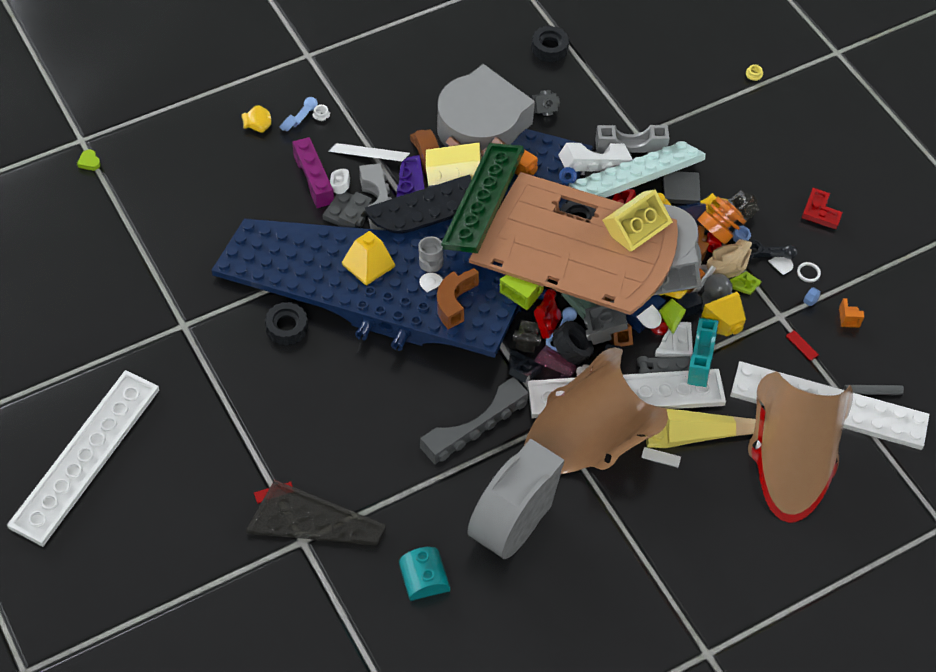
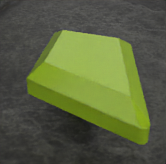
(745, 283)
(672, 314)

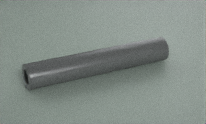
(877, 389)

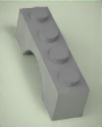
(650, 140)
(373, 182)

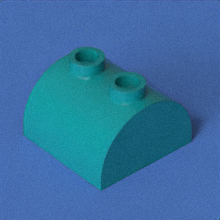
(423, 573)

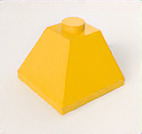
(368, 258)
(728, 312)

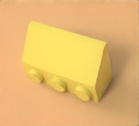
(452, 162)
(638, 220)

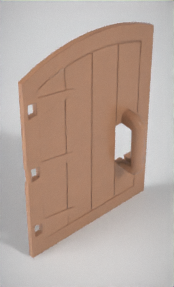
(545, 243)

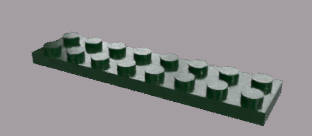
(482, 198)

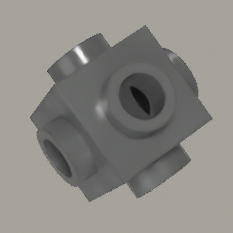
(540, 102)

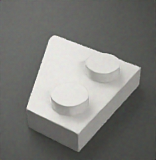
(677, 344)

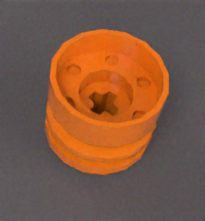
(722, 220)

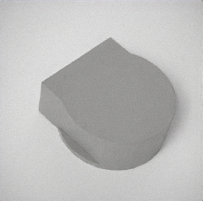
(482, 108)
(685, 268)
(516, 499)

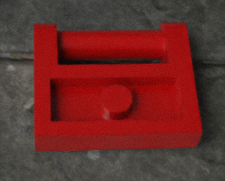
(547, 314)

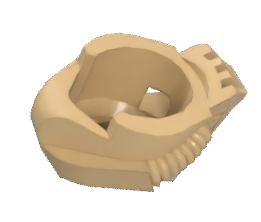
(731, 258)

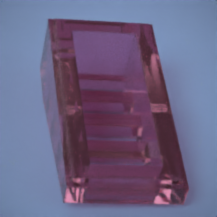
(553, 360)

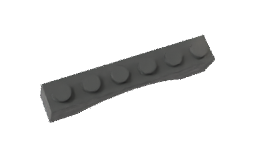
(443, 441)

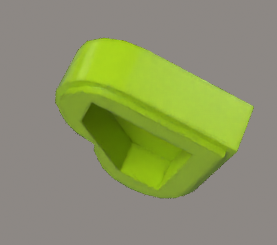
(88, 160)

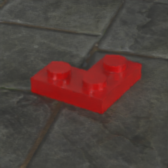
(818, 212)

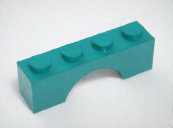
(703, 352)

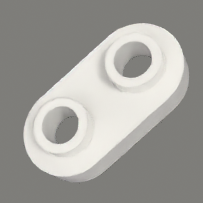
(340, 181)

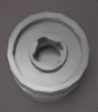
(430, 254)

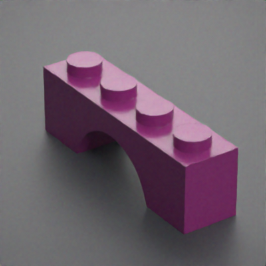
(317, 179)

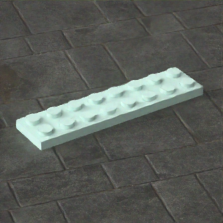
(640, 170)

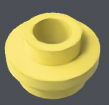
(754, 72)

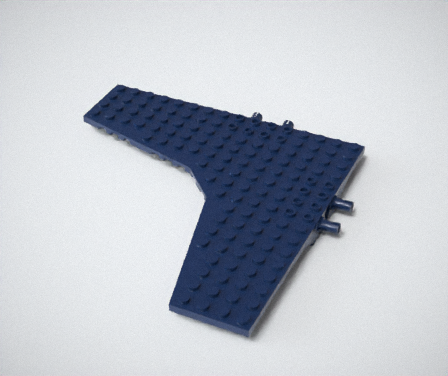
(308, 267)

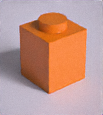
(527, 164)

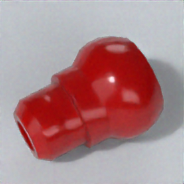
(714, 242)

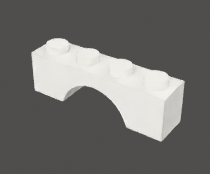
(582, 159)

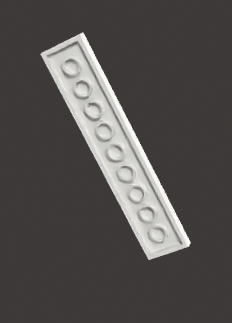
(657, 389)
(866, 413)
(83, 458)

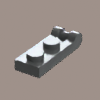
(663, 364)

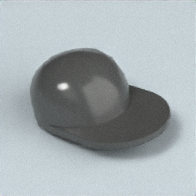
(716, 287)

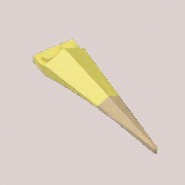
(694, 427)

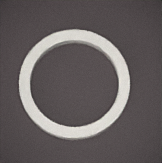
(812, 265)

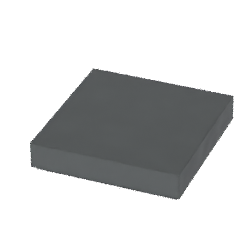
(682, 187)

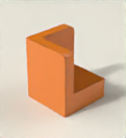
(850, 315)

